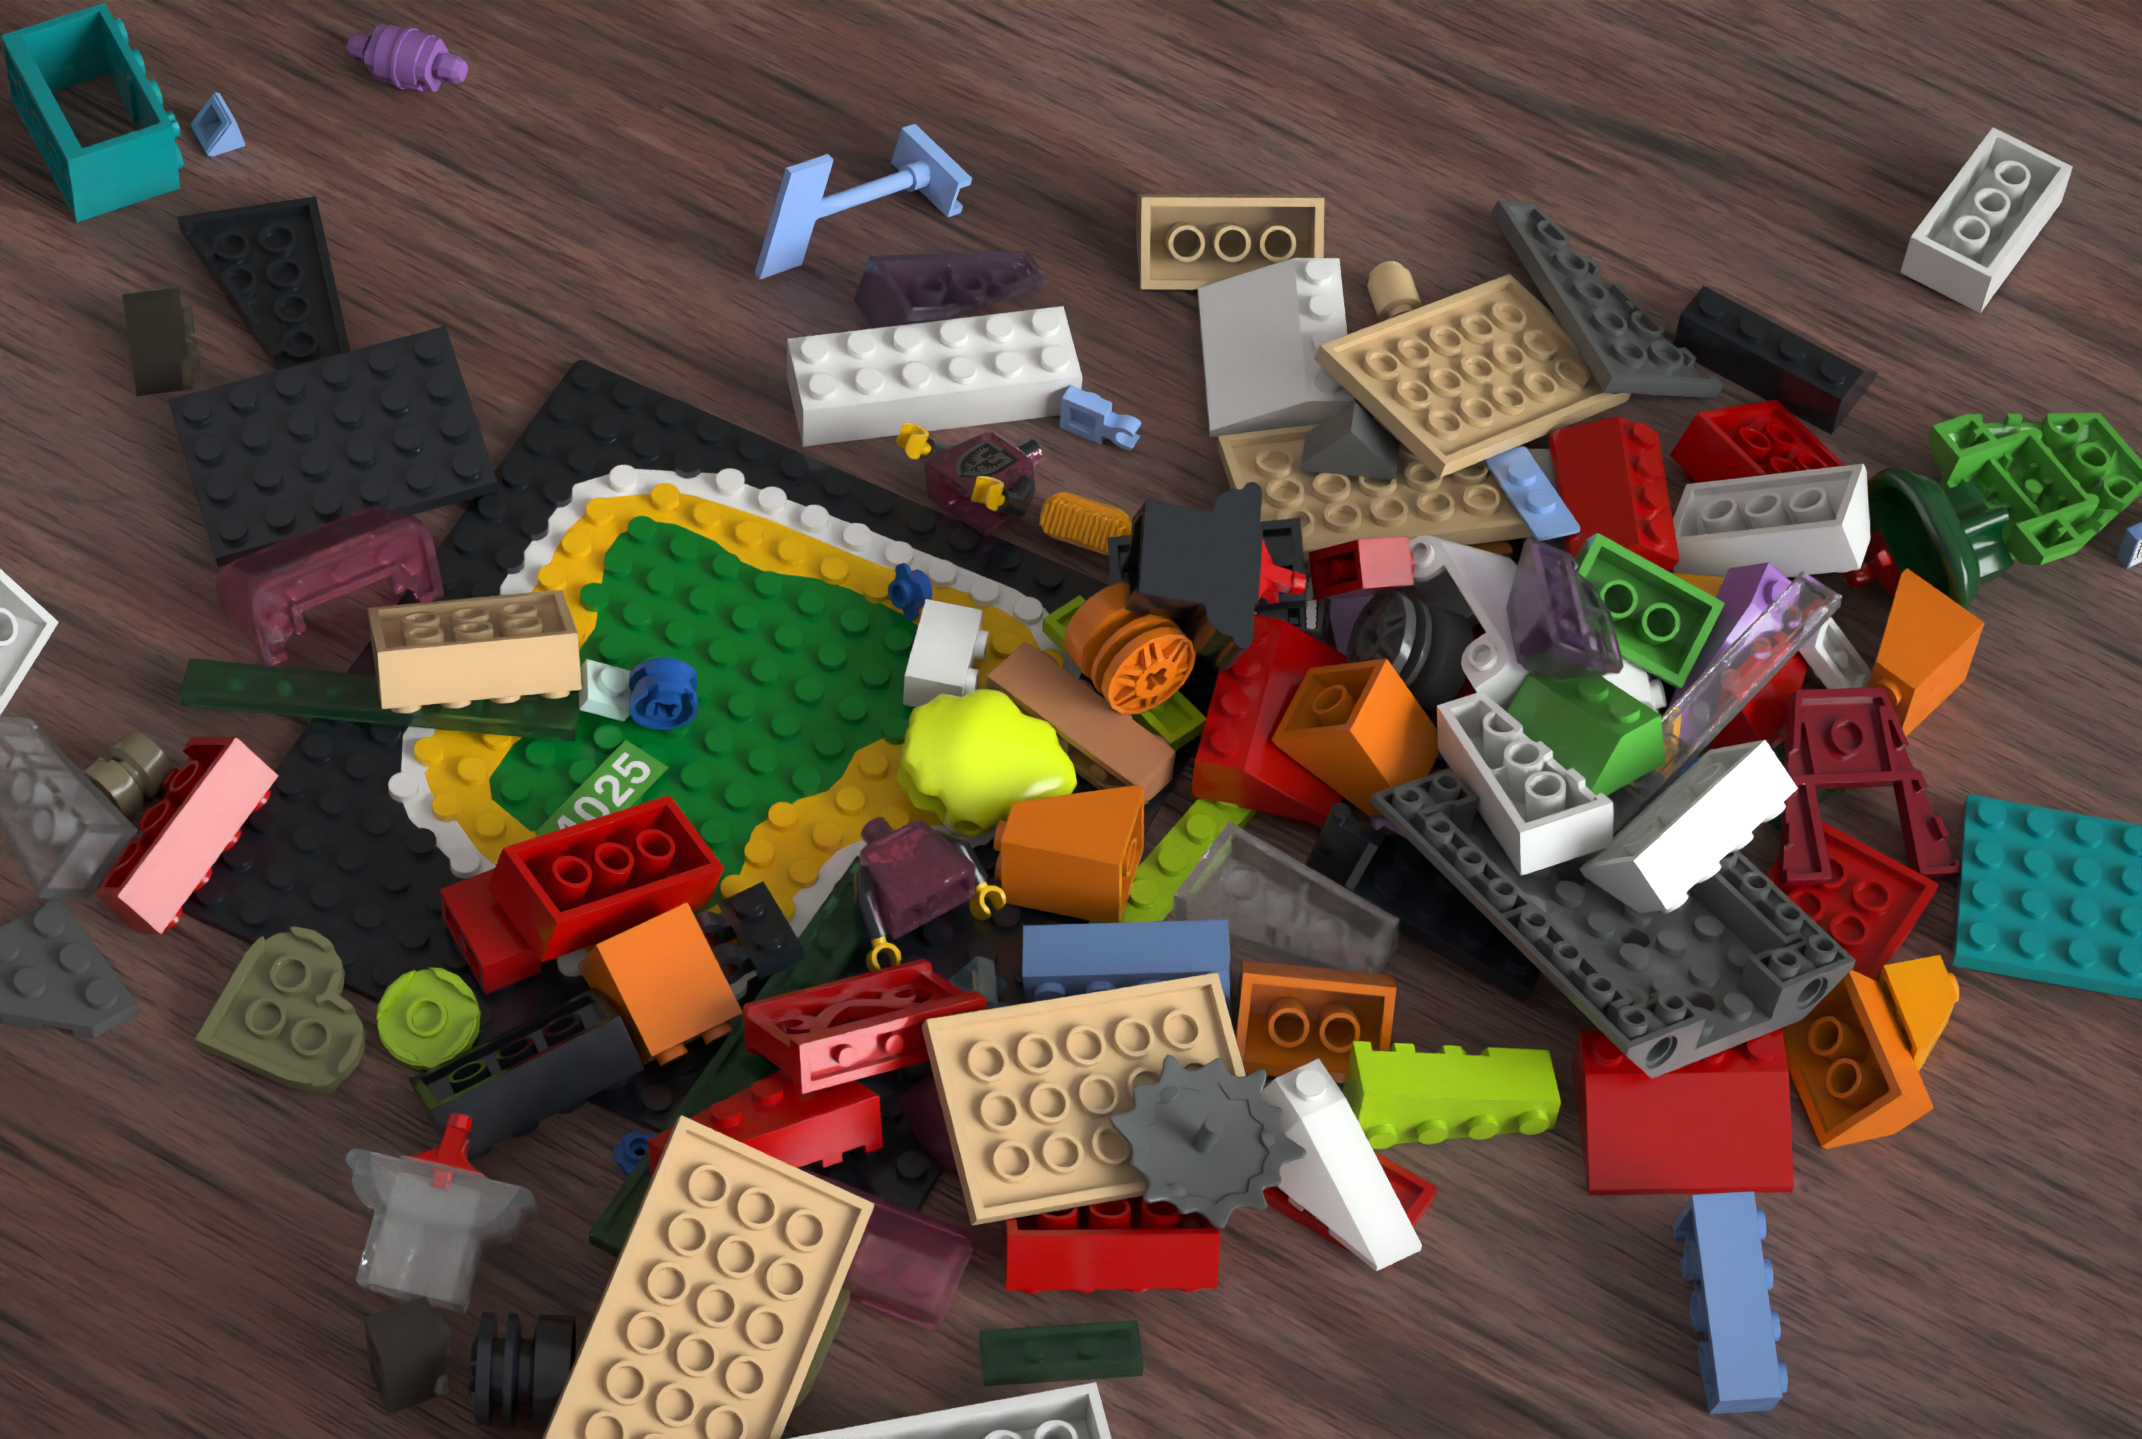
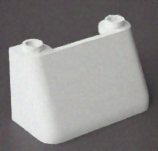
(1478, 588)

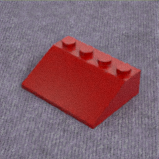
(1748, 443)
(1249, 700)
(1689, 1130)
(1109, 1248)

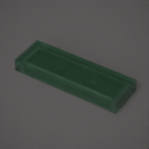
(1060, 1353)

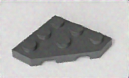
(58, 976)

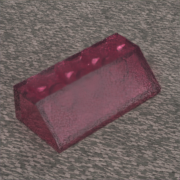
(906, 1261)

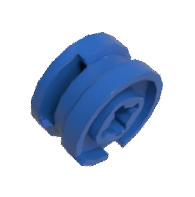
(663, 693)

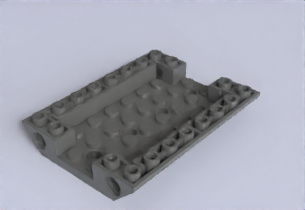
(1685, 982)

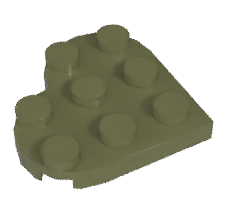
(287, 1014)

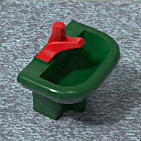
(1934, 533)

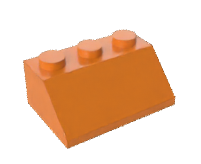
(1310, 1014)
(1854, 1066)

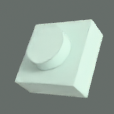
(604, 690)

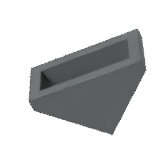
(1351, 446)

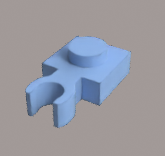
(1093, 419)

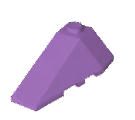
(1746, 595)

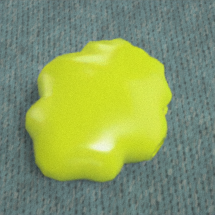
(977, 758)

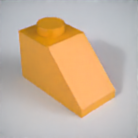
(1920, 1000)

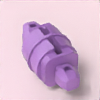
(407, 58)

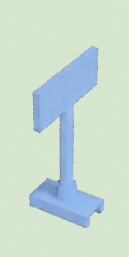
(800, 200)

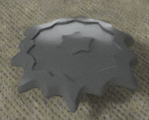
(1206, 1140)

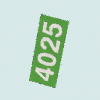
(609, 789)

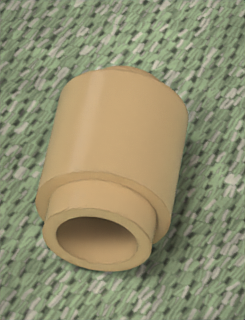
(1392, 290)

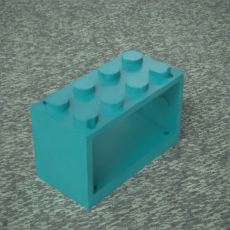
(72, 52)

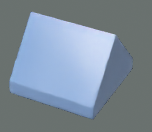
(217, 127)

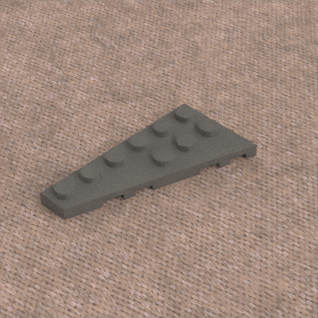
(1603, 321)

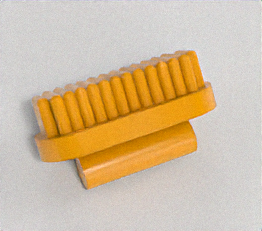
(1083, 521)

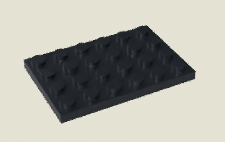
(332, 440)

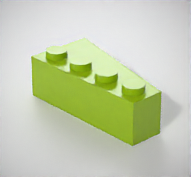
(1449, 1093)

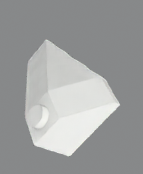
(1340, 1172)

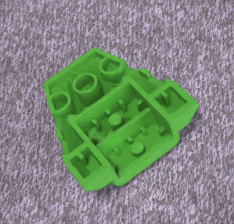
(2052, 476)

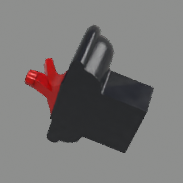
(1206, 571)

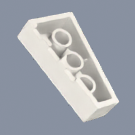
(1524, 794)

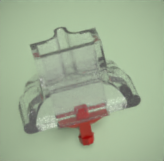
(433, 1219)

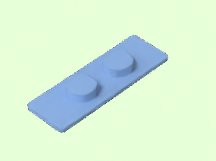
(1532, 494)

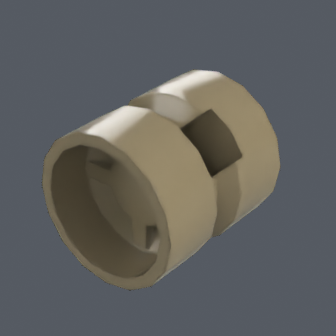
(132, 772)

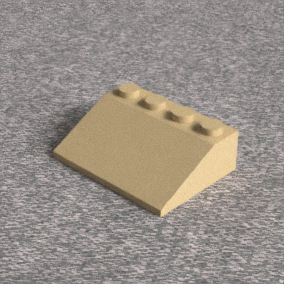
(474, 650)

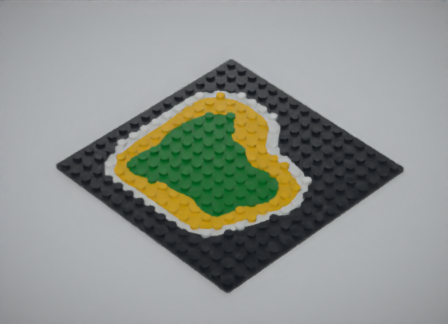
(776, 593)

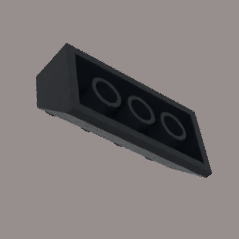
(1771, 358)
(531, 1072)

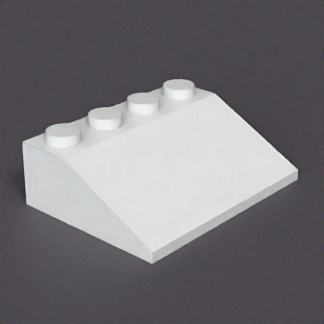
(1263, 345)

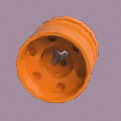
(1126, 653)

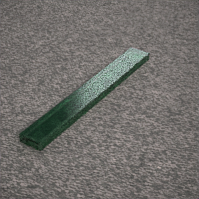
(357, 700)

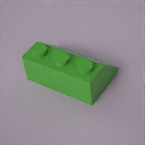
(1655, 614)
(1591, 728)

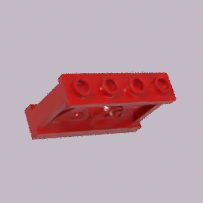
(853, 1024)

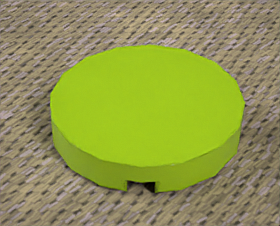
(428, 1018)

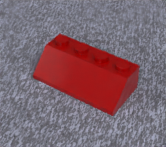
(1615, 487)

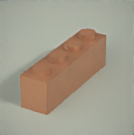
(1099, 741)

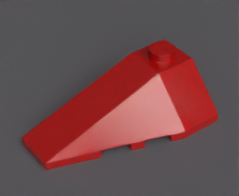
(1766, 712)

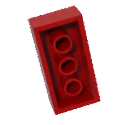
(603, 877)

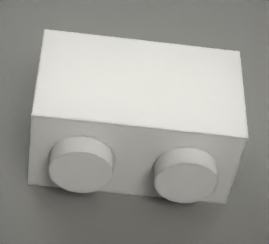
(945, 653)

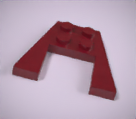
(1852, 743)

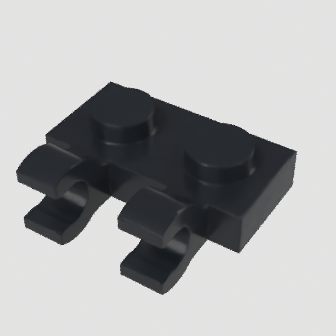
(760, 929)

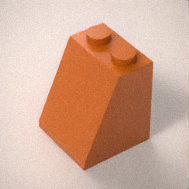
(1923, 649)
(1358, 730)
(1073, 852)
(663, 985)

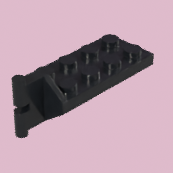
(1429, 907)

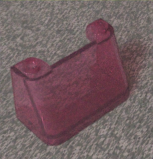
(274, 585)

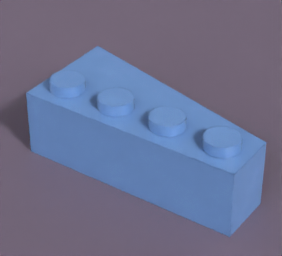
(1111, 956)
(1731, 1301)

